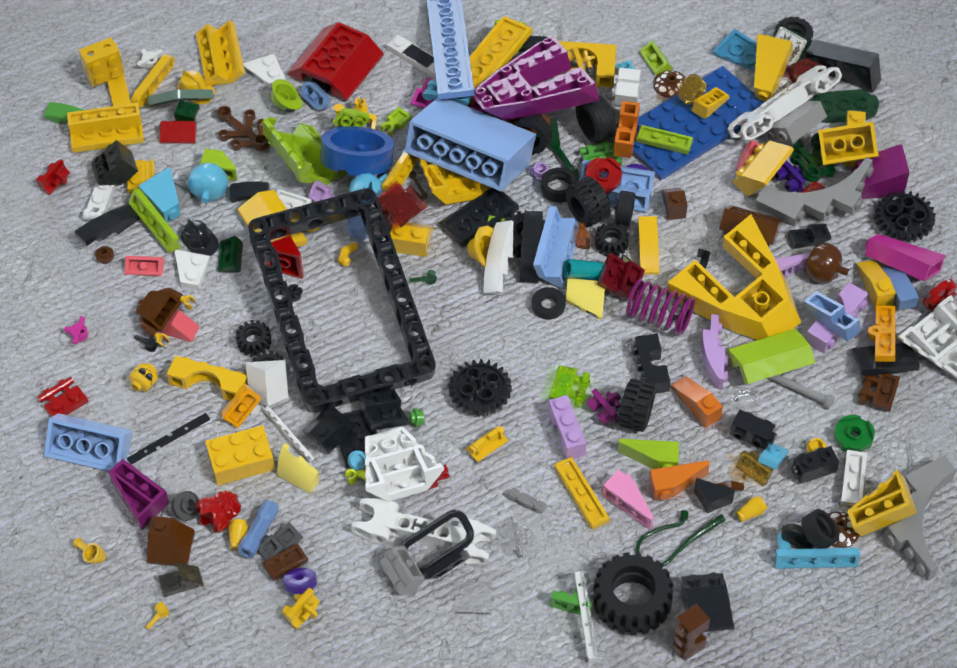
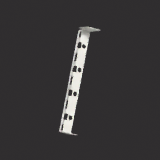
(295, 440)
(586, 616)

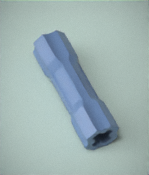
(251, 541)

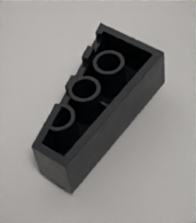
(856, 65)

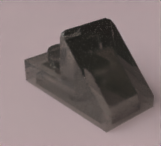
(184, 579)

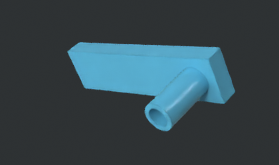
(814, 558)

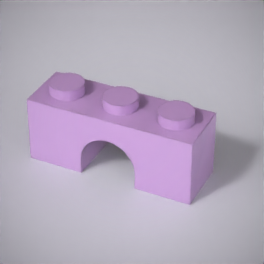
(565, 420)

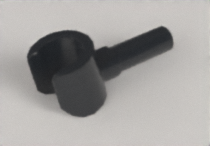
(150, 344)

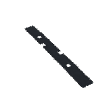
(168, 439)

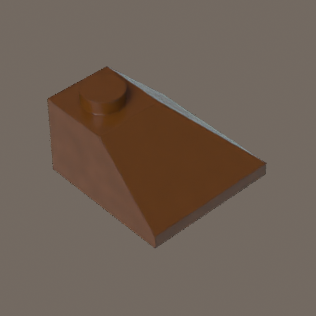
(169, 541)

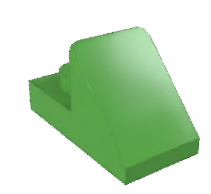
(566, 602)

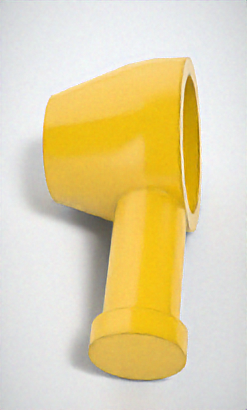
(92, 552)

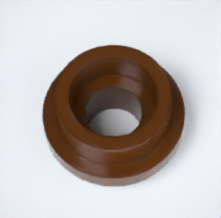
(104, 254)

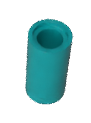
(582, 269)

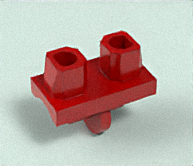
(55, 176)

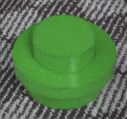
(416, 417)

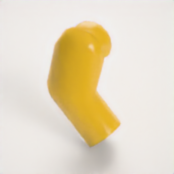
(344, 253)

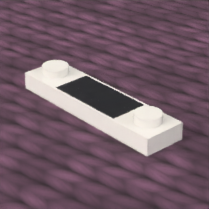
(413, 54)

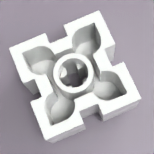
(627, 88)

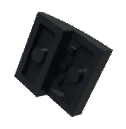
(382, 410)

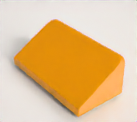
(241, 405)

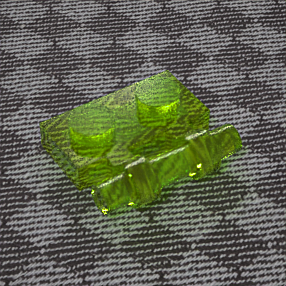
(564, 384)

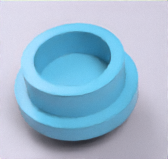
(356, 460)

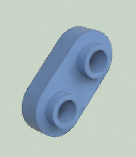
(316, 97)

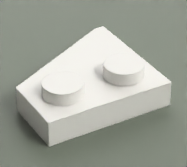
(265, 69)
(191, 268)

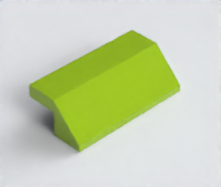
(771, 356)

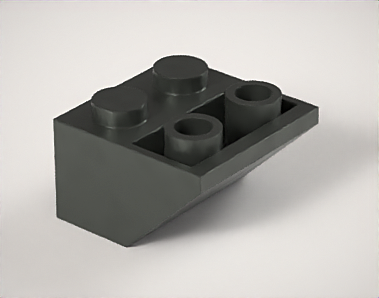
(114, 165)

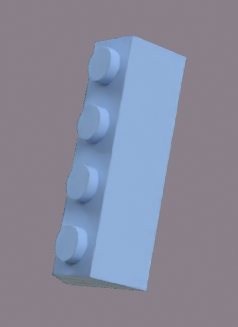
(86, 442)

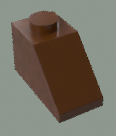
(675, 203)

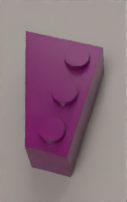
(138, 492)

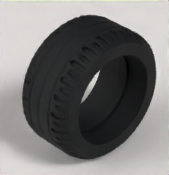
(596, 120)

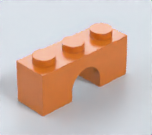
(627, 129)

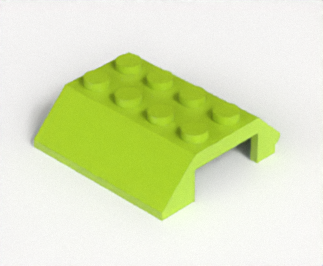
(301, 152)

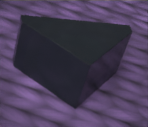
(713, 495)

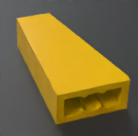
(771, 63)

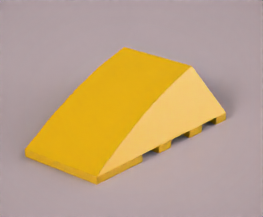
(451, 186)

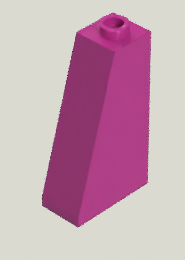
(905, 257)

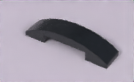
(530, 240)

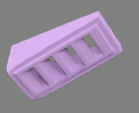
(792, 263)

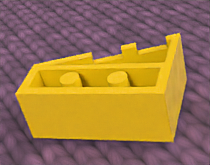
(883, 506)

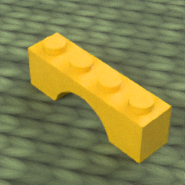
(187, 372)

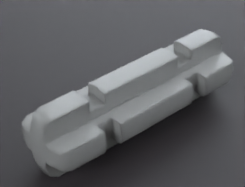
(527, 500)

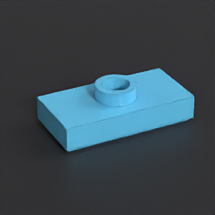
(773, 456)

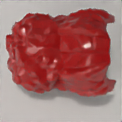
(218, 509)

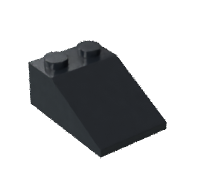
(712, 597)

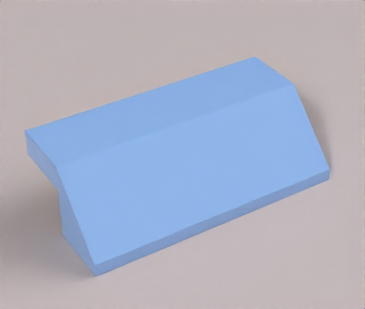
(632, 180)
(555, 246)

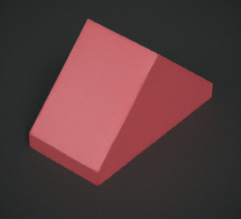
(181, 327)

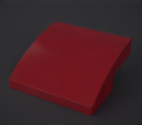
(620, 276)

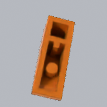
(698, 400)
(673, 480)

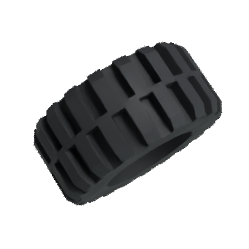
(636, 570)

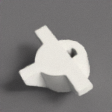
(149, 58)

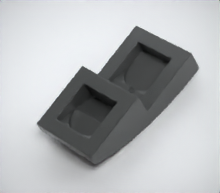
(281, 541)

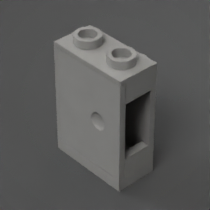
(797, 123)

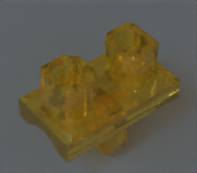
(751, 468)

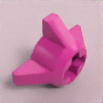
(76, 329)

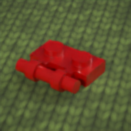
(65, 403)

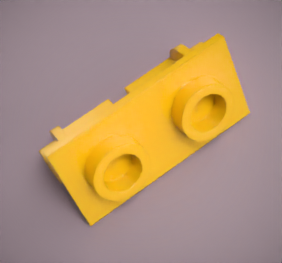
(487, 444)

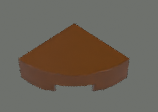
(737, 486)

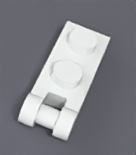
(99, 201)

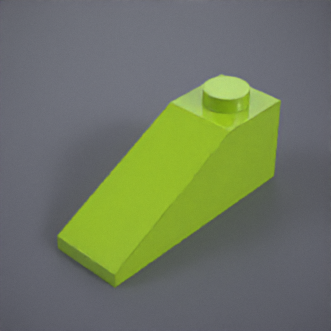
(650, 452)

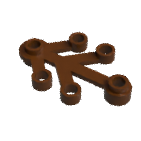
(258, 141)

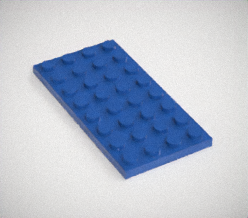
(707, 133)

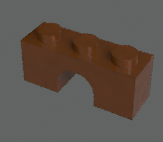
(689, 631)

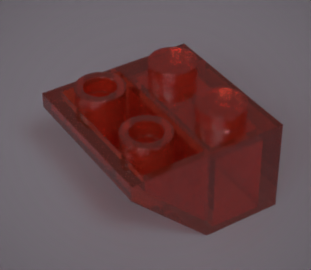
(398, 204)

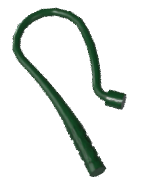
(683, 517)

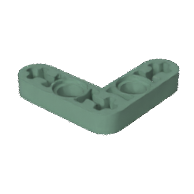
(180, 95)

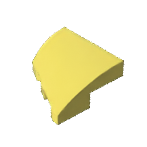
(586, 296)
(297, 470)

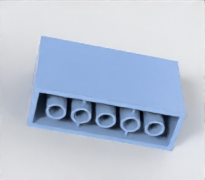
(470, 143)

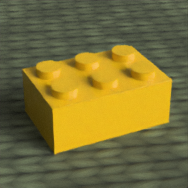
(240, 455)

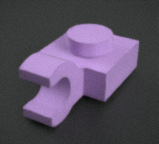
(320, 191)

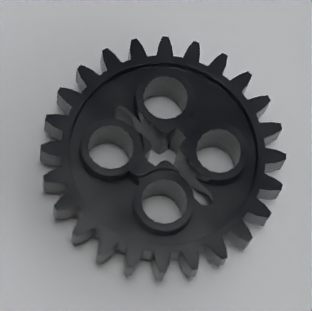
(905, 216)
(463, 383)

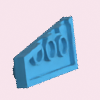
(738, 50)

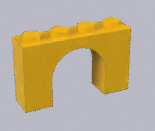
(604, 60)

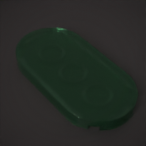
(839, 102)

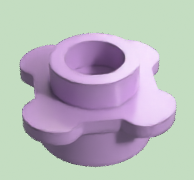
(539, 170)

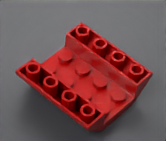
(339, 58)

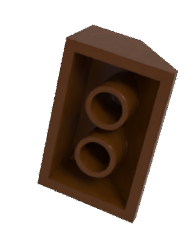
(768, 225)

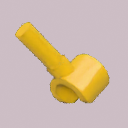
(162, 612)

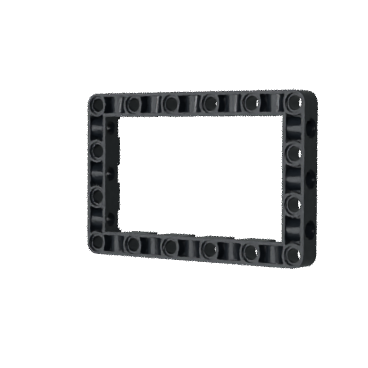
(314, 216)

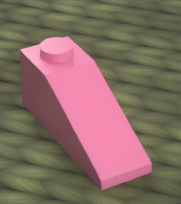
(625, 494)

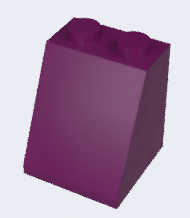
(889, 173)

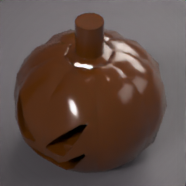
(825, 263)

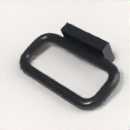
(453, 556)

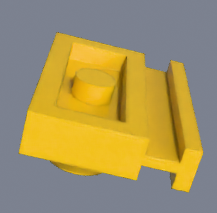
(146, 170)

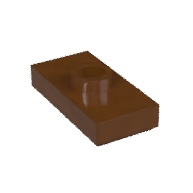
(285, 562)

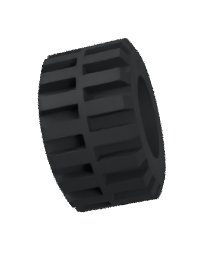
(588, 201)
(637, 405)

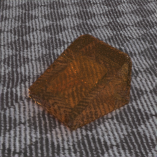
(583, 239)

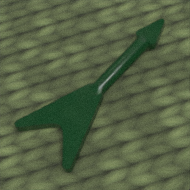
(555, 146)

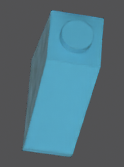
(162, 194)

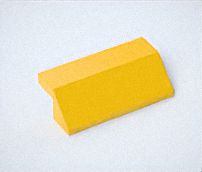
(220, 54)
(102, 126)
(264, 204)

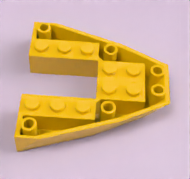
(759, 309)

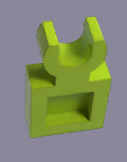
(397, 119)

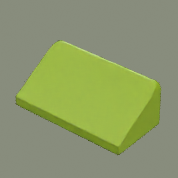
(655, 58)

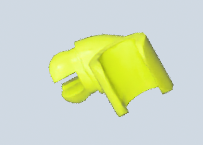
(356, 474)

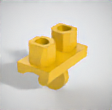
(575, 55)
(303, 608)

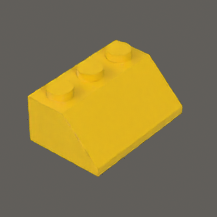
(848, 143)
(761, 166)

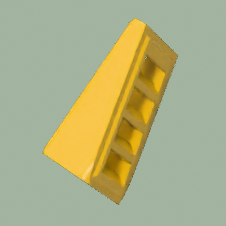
(708, 103)

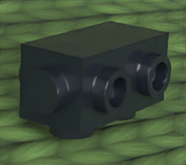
(753, 429)
(815, 464)

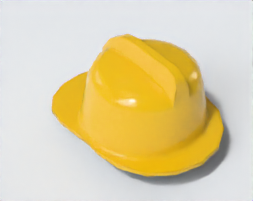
(194, 80)

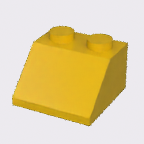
(412, 238)

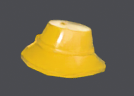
(479, 245)

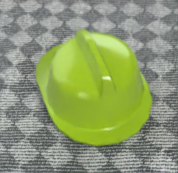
(285, 95)

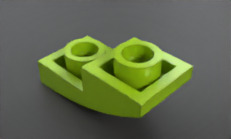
(351, 117)

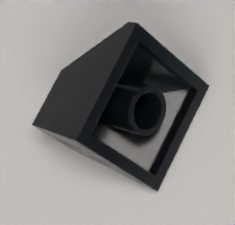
(329, 428)

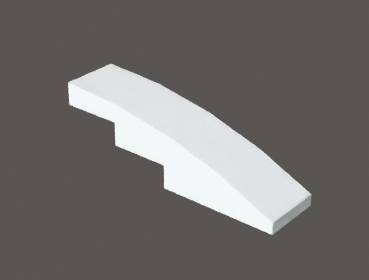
(497, 257)

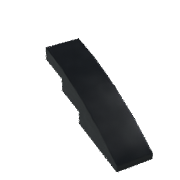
(106, 224)

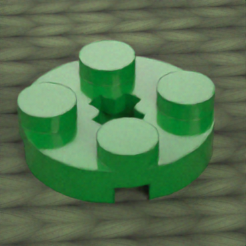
(848, 442)

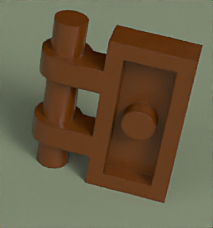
(884, 393)

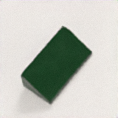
(230, 255)

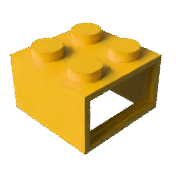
(103, 64)

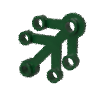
(811, 172)

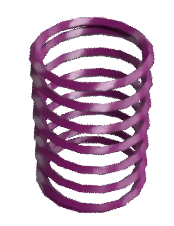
(686, 303)

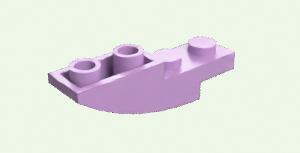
(713, 353)

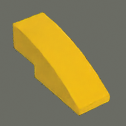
(648, 244)

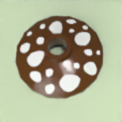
(668, 82)
(847, 534)

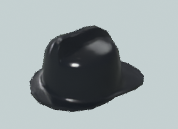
(199, 238)

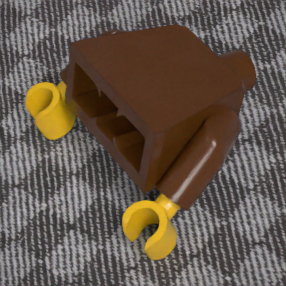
(158, 309)

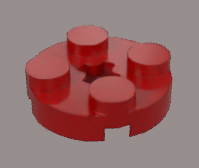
(604, 165)
(939, 294)

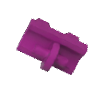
(598, 400)

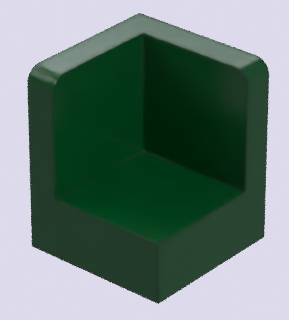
(186, 111)

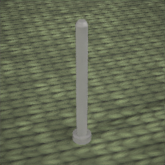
(828, 401)

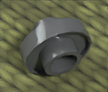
(185, 505)

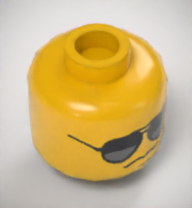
(143, 377)

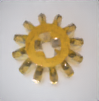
(691, 88)

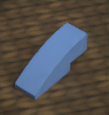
(905, 293)
(833, 315)

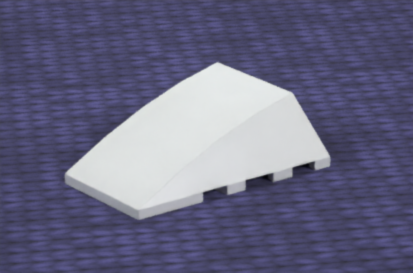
(936, 336)
(398, 465)

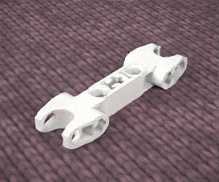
(784, 102)
(388, 522)

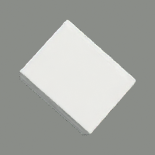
(268, 380)

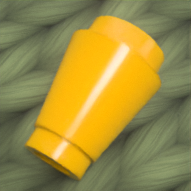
(752, 509)
(237, 530)

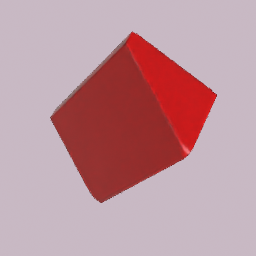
(178, 132)

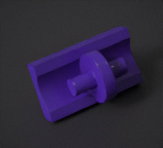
(793, 177)

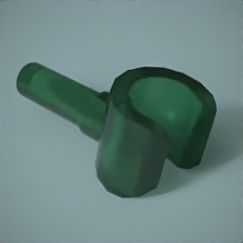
(430, 278)

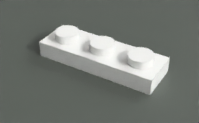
(853, 478)

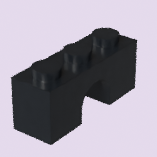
(648, 349)

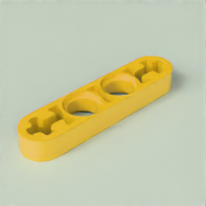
(153, 79)

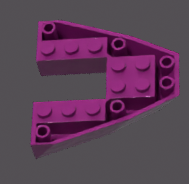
(510, 92)

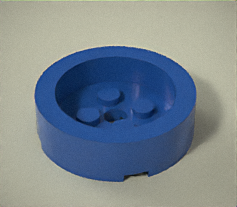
(356, 150)

